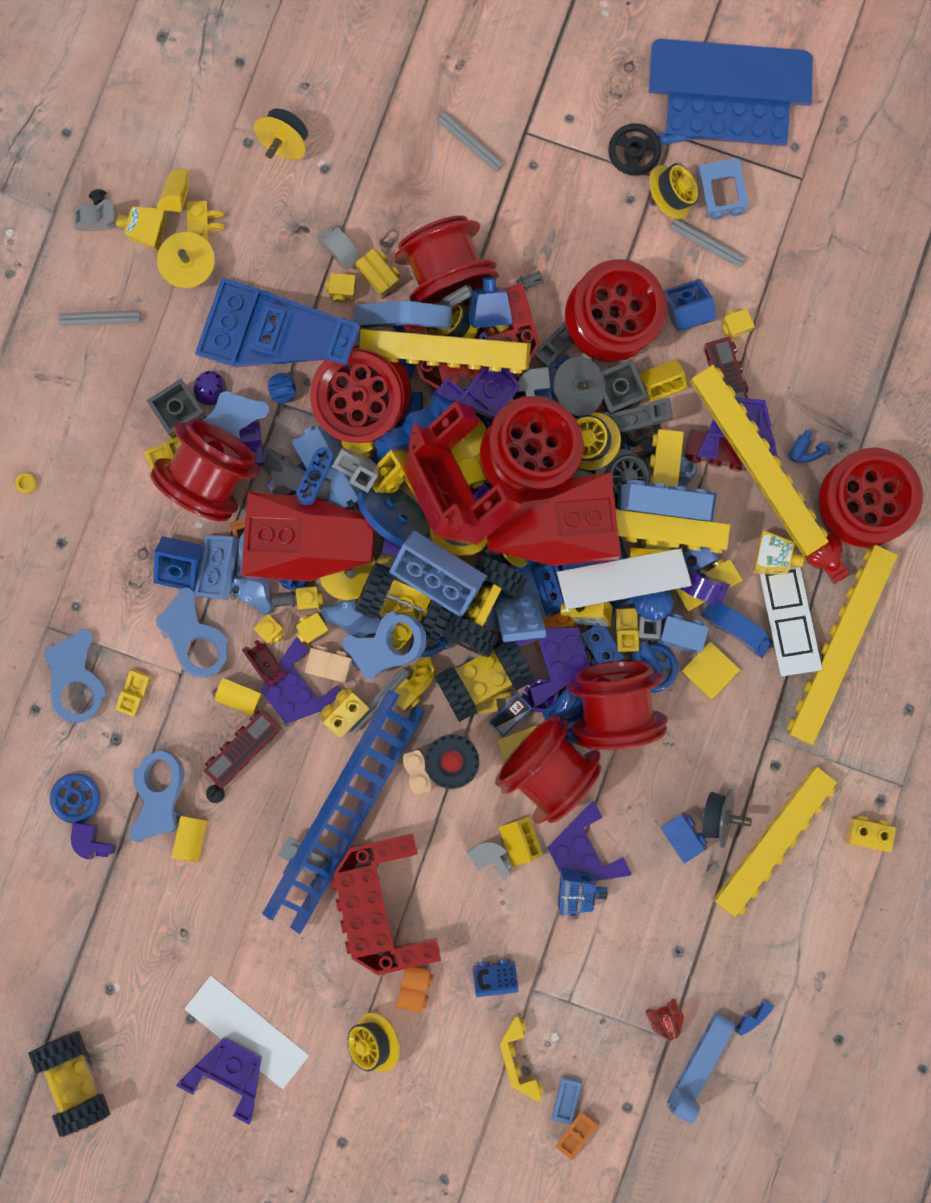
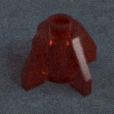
(667, 1020)

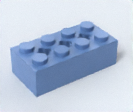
(666, 502)
(437, 573)

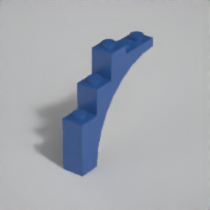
(399, 437)

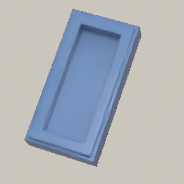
(566, 1100)

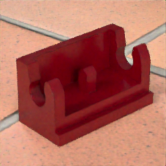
(265, 663)

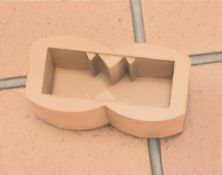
(328, 665)
(415, 765)

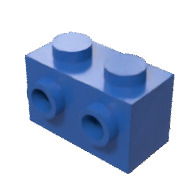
(600, 645)
(684, 837)

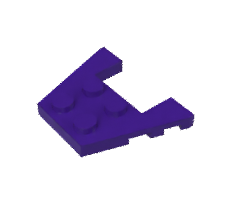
(487, 391)
(757, 412)
(563, 658)
(292, 695)
(575, 852)
(231, 1067)

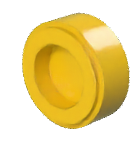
(25, 483)

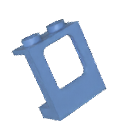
(719, 170)

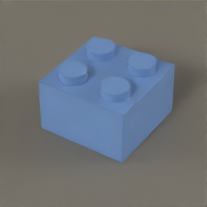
(683, 634)

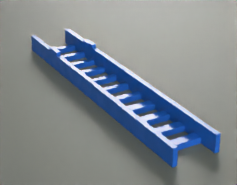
(347, 836)

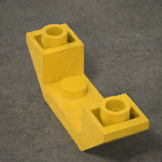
(527, 1086)

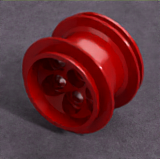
(444, 258)
(639, 288)
(341, 421)
(553, 425)
(886, 468)
(205, 470)
(617, 706)
(549, 771)

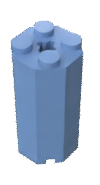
(341, 491)

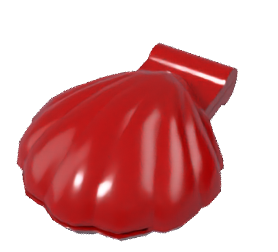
(829, 558)

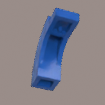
(738, 626)

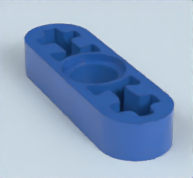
(314, 467)

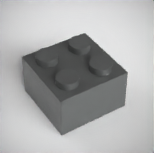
(623, 387)
(175, 406)

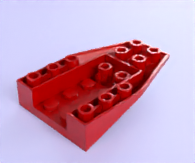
(563, 524)
(302, 540)

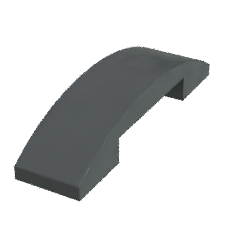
(555, 345)
(643, 416)
(291, 475)

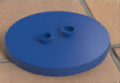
(393, 515)

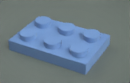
(216, 567)
(519, 618)

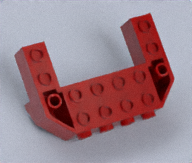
(522, 331)
(442, 486)
(365, 910)

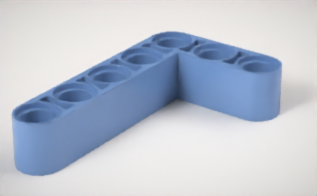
(402, 313)
(697, 1070)

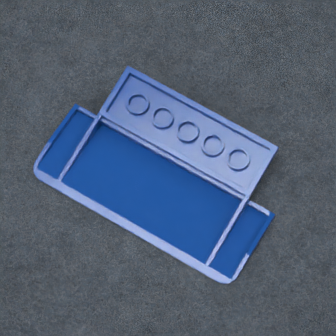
(730, 89)

